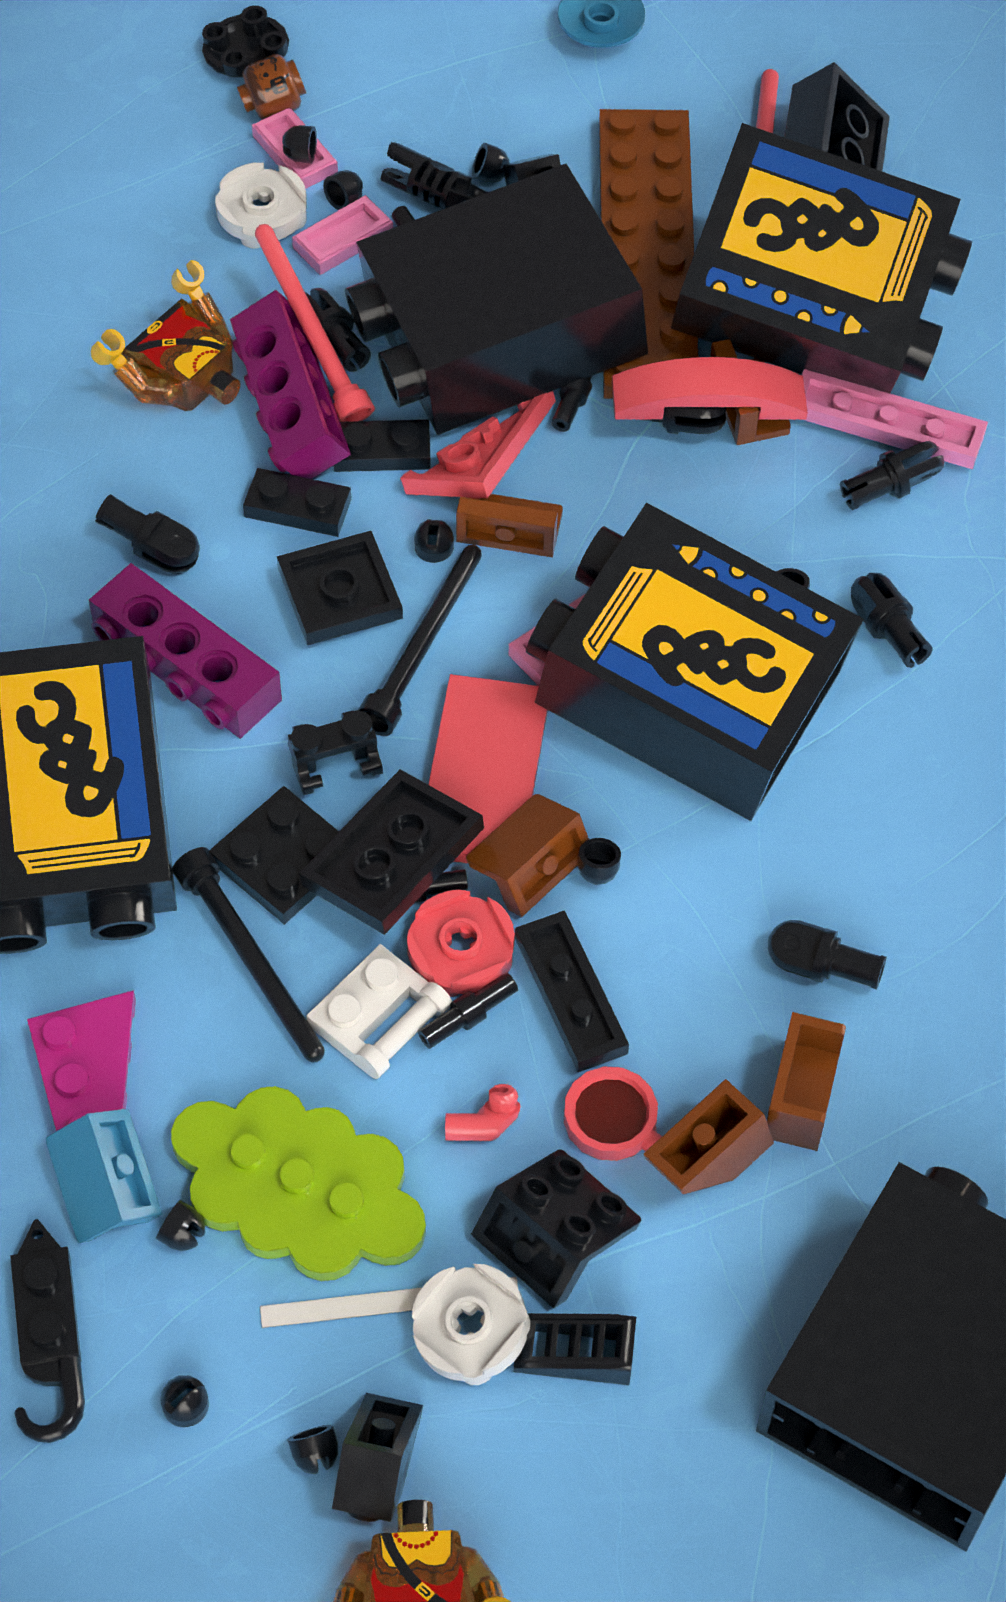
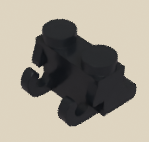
(313, 743)

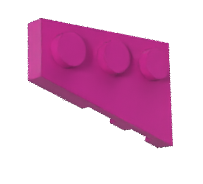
(85, 1056)

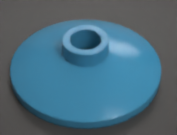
(601, 21)

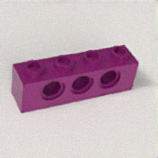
(288, 388)
(249, 683)

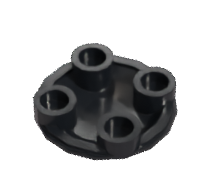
(242, 41)

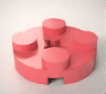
(471, 917)

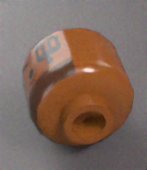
(271, 86)

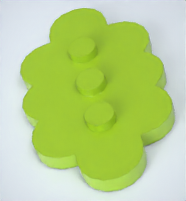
(298, 1183)

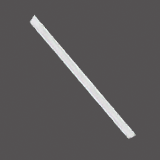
(340, 1307)

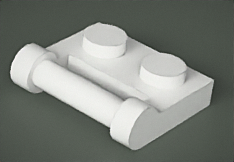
(367, 1000)

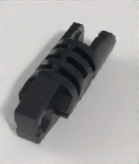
(428, 178)

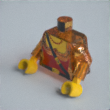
(179, 355)
(419, 1565)

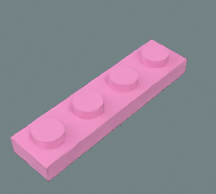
(891, 418)

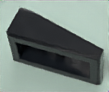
(593, 1368)

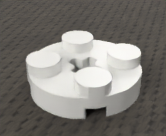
(253, 182)
(474, 1355)

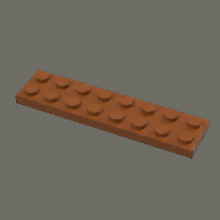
(650, 218)

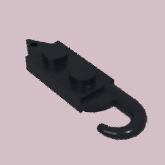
(48, 1330)

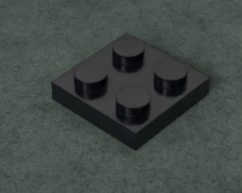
(339, 587)
(272, 850)

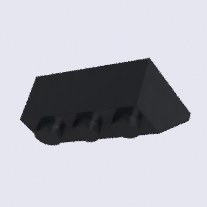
(837, 117)

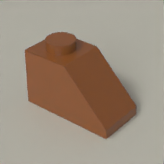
(712, 1141)

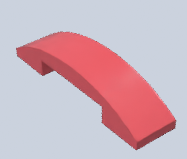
(709, 382)

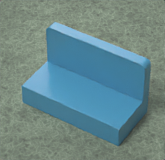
(102, 1174)

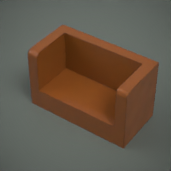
(805, 1080)

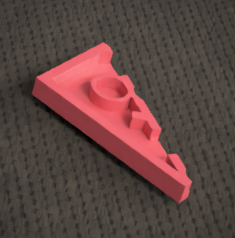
(481, 456)

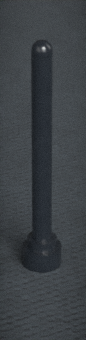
(385, 703)
(198, 873)

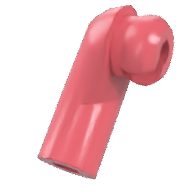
(489, 1121)

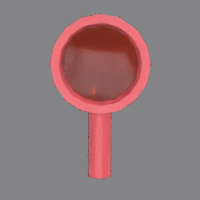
(611, 1114)

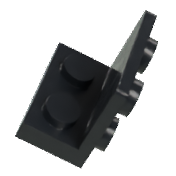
(552, 1224)

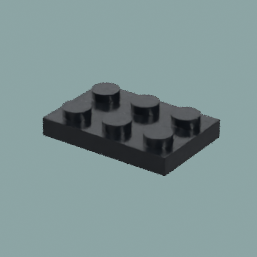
(391, 851)

